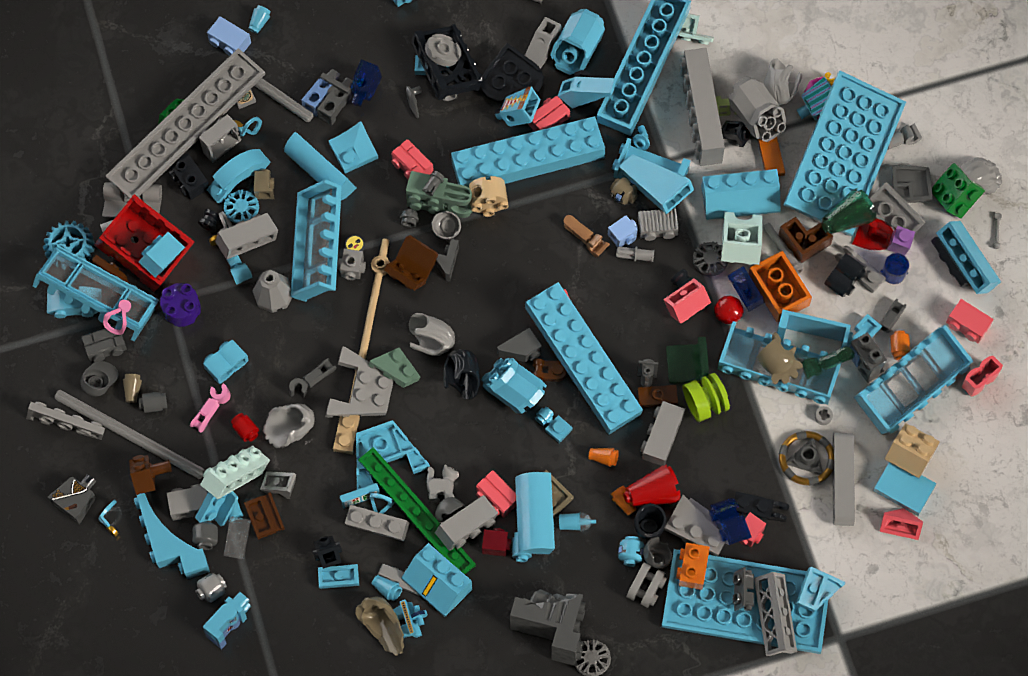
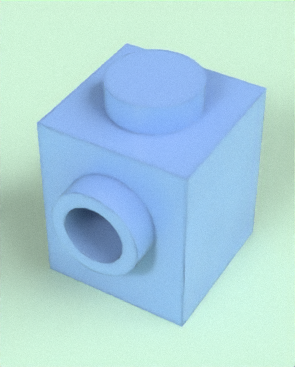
(623, 231)

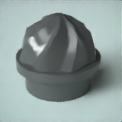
(409, 218)

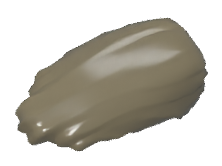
(382, 623)

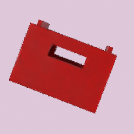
(146, 224)

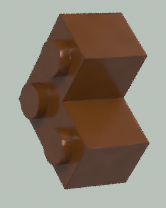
(802, 242)

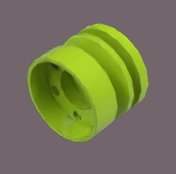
(710, 395)

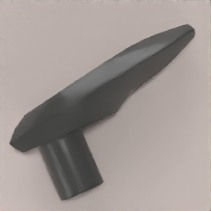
(412, 100)

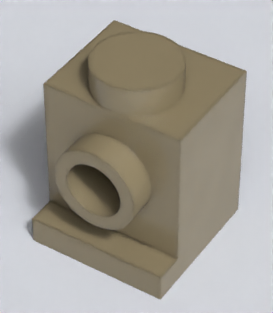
(263, 184)

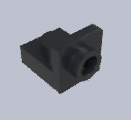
(736, 131)

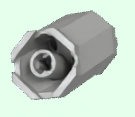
(757, 109)

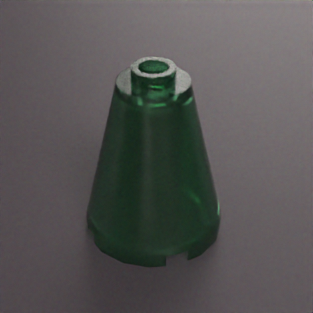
(849, 213)

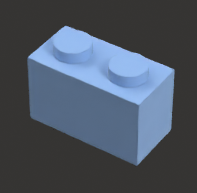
(228, 36)

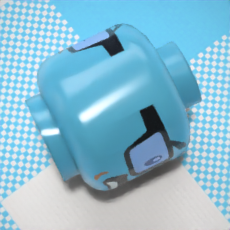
(631, 551)

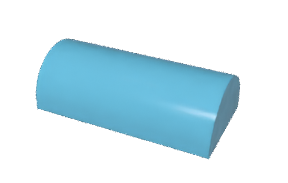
(316, 164)

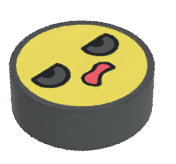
(355, 243)

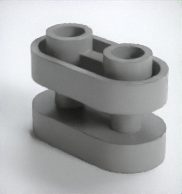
(657, 581)

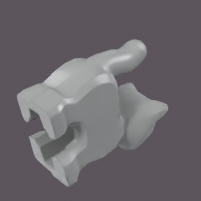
(441, 486)

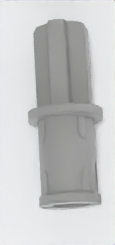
(634, 253)

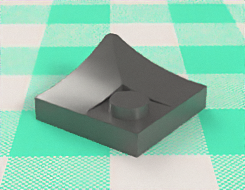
(912, 183)

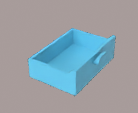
(904, 488)

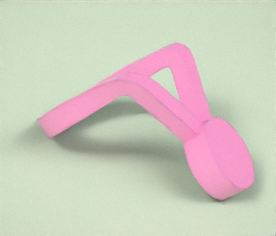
(124, 306)

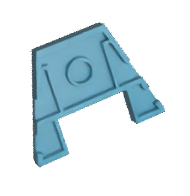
(391, 445)

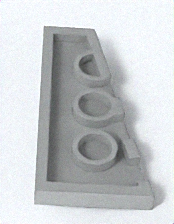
(64, 421)

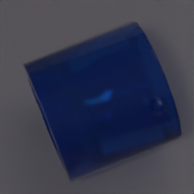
(895, 268)

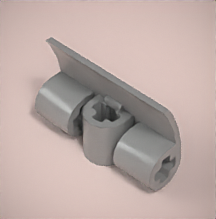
(116, 200)

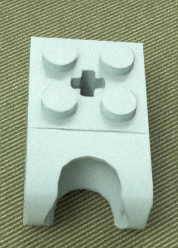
(741, 239)

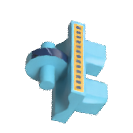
(413, 618)

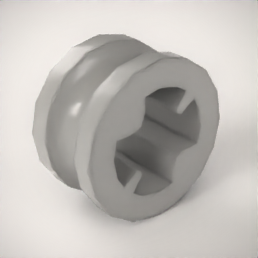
(829, 414)

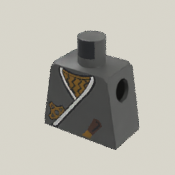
(74, 497)

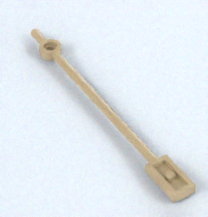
(348, 426)

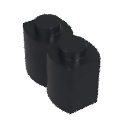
(845, 275)

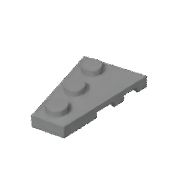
(894, 209)
(694, 527)

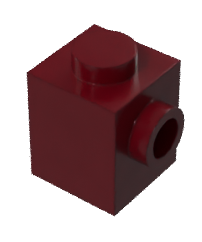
(496, 542)

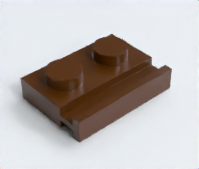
(264, 516)

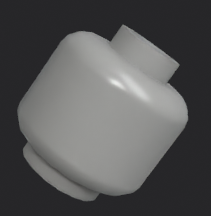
(211, 587)

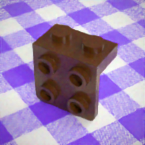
(412, 263)

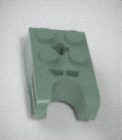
(447, 196)

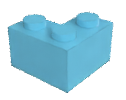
(160, 254)

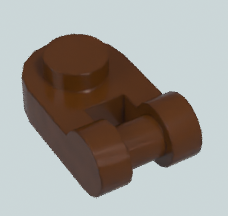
(555, 373)

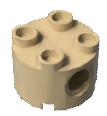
(488, 195)

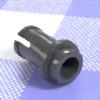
(433, 183)

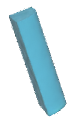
(535, 513)

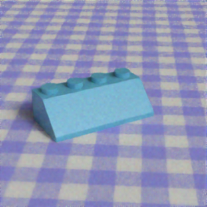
(741, 193)

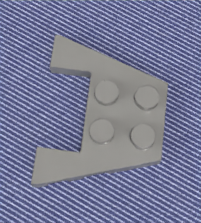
(370, 389)

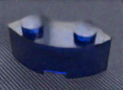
(731, 525)

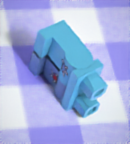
(226, 619)

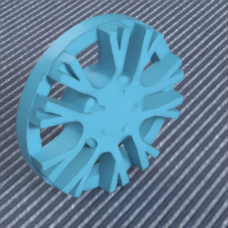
(241, 206)

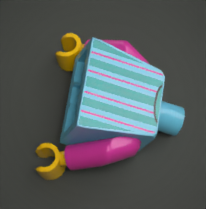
(815, 96)

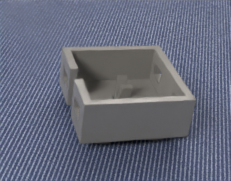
(219, 138)

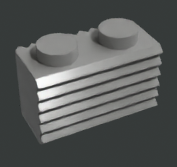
(657, 224)

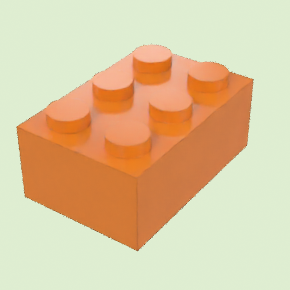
(780, 285)

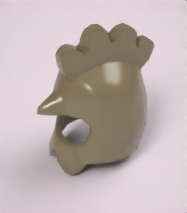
(779, 361)

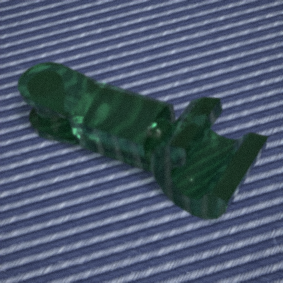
(813, 366)

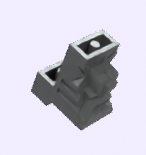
(552, 618)

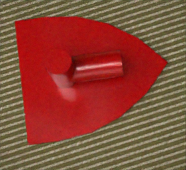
(873, 235)

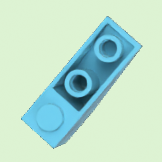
(584, 90)

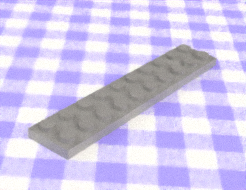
(185, 124)

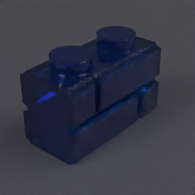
(746, 289)

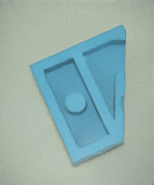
(817, 589)

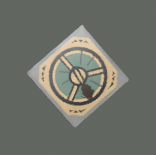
(246, 100)

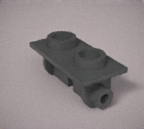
(647, 370)
(743, 580)

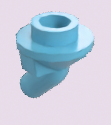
(641, 140)

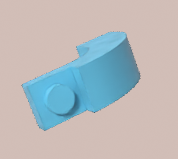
(235, 171)

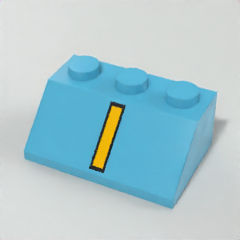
(437, 580)

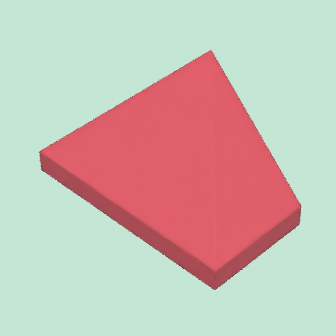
(901, 523)

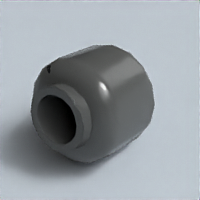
(205, 535)

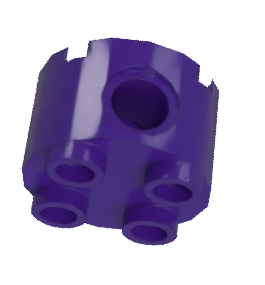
(180, 304)

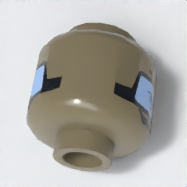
(624, 191)

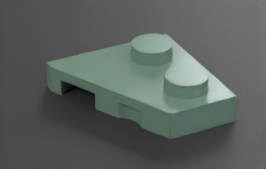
(396, 367)

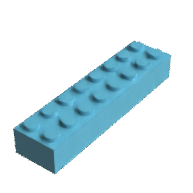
(643, 64)
(531, 153)
(583, 358)

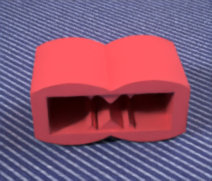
(982, 375)

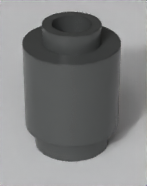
(153, 402)

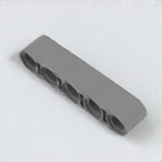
(843, 479)

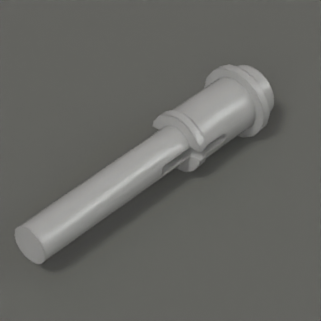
(781, 246)

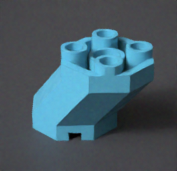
(577, 41)
(513, 385)

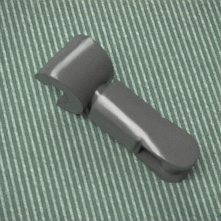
(311, 378)

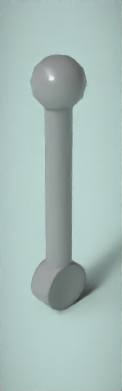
(997, 217)

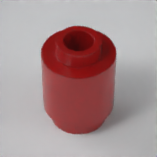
(245, 427)

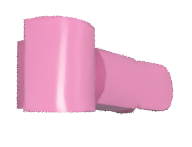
(210, 407)

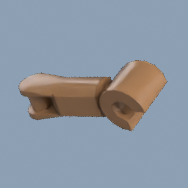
(594, 243)

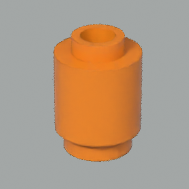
(899, 344)

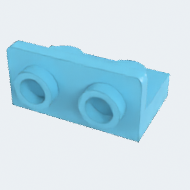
(216, 508)

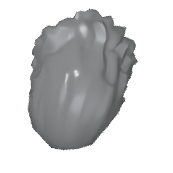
(983, 173)
(288, 424)

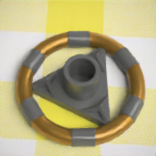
(806, 458)

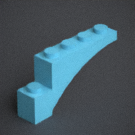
(166, 546)

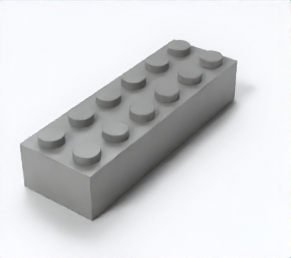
(702, 107)

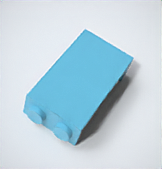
(627, 150)
(814, 326)

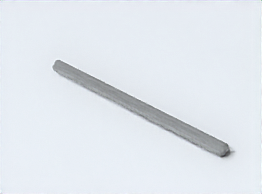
(129, 434)

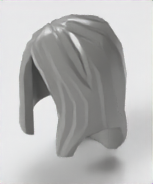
(777, 82)
(433, 334)

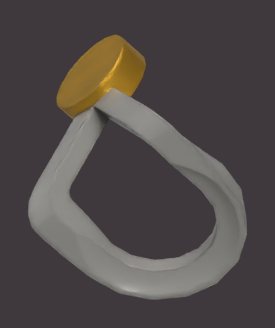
(223, 217)

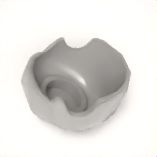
(446, 225)

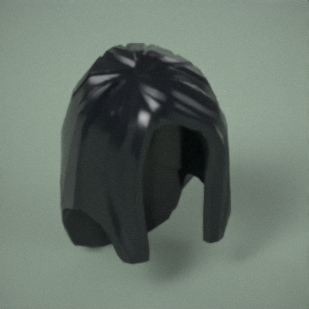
(462, 373)

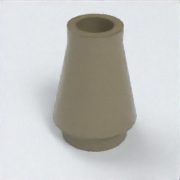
(131, 387)

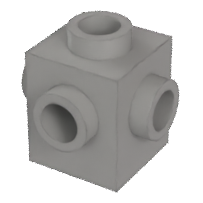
(351, 264)

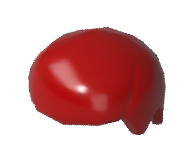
(728, 309)

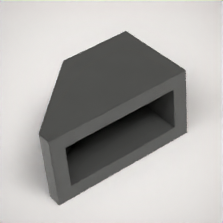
(521, 347)

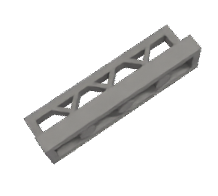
(779, 612)

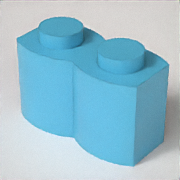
(225, 361)

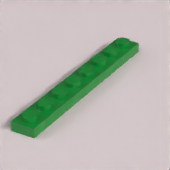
(412, 507)

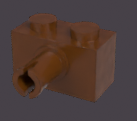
(144, 473)

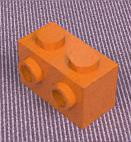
(693, 566)

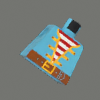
(519, 107)

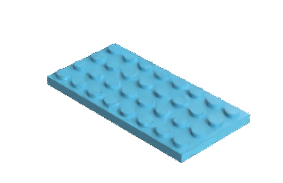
(844, 146)
(712, 608)

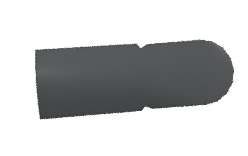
(891, 317)

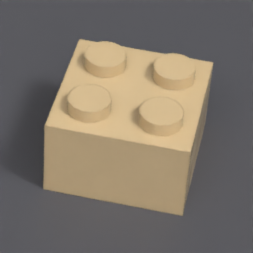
(912, 450)

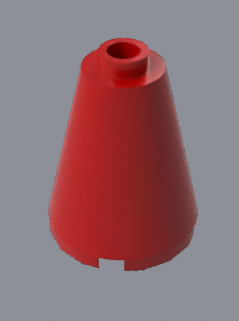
(653, 488)

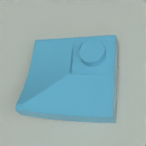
(353, 148)

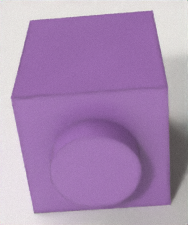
(901, 240)

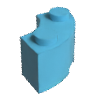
(60, 309)

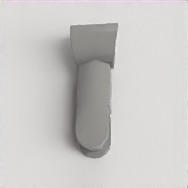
(908, 134)

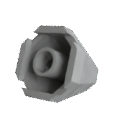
(272, 291)

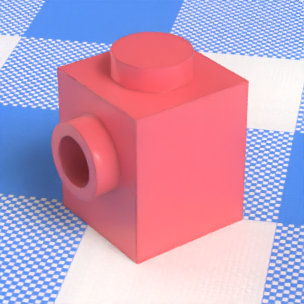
(756, 528)

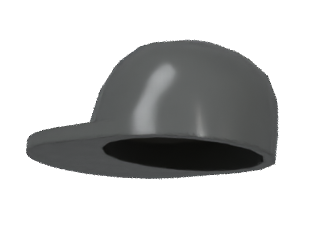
(98, 378)

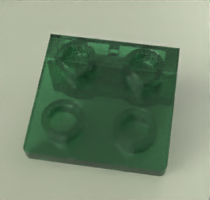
(687, 361)

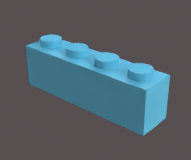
(968, 257)

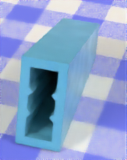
(657, 183)

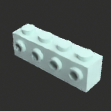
(234, 472)

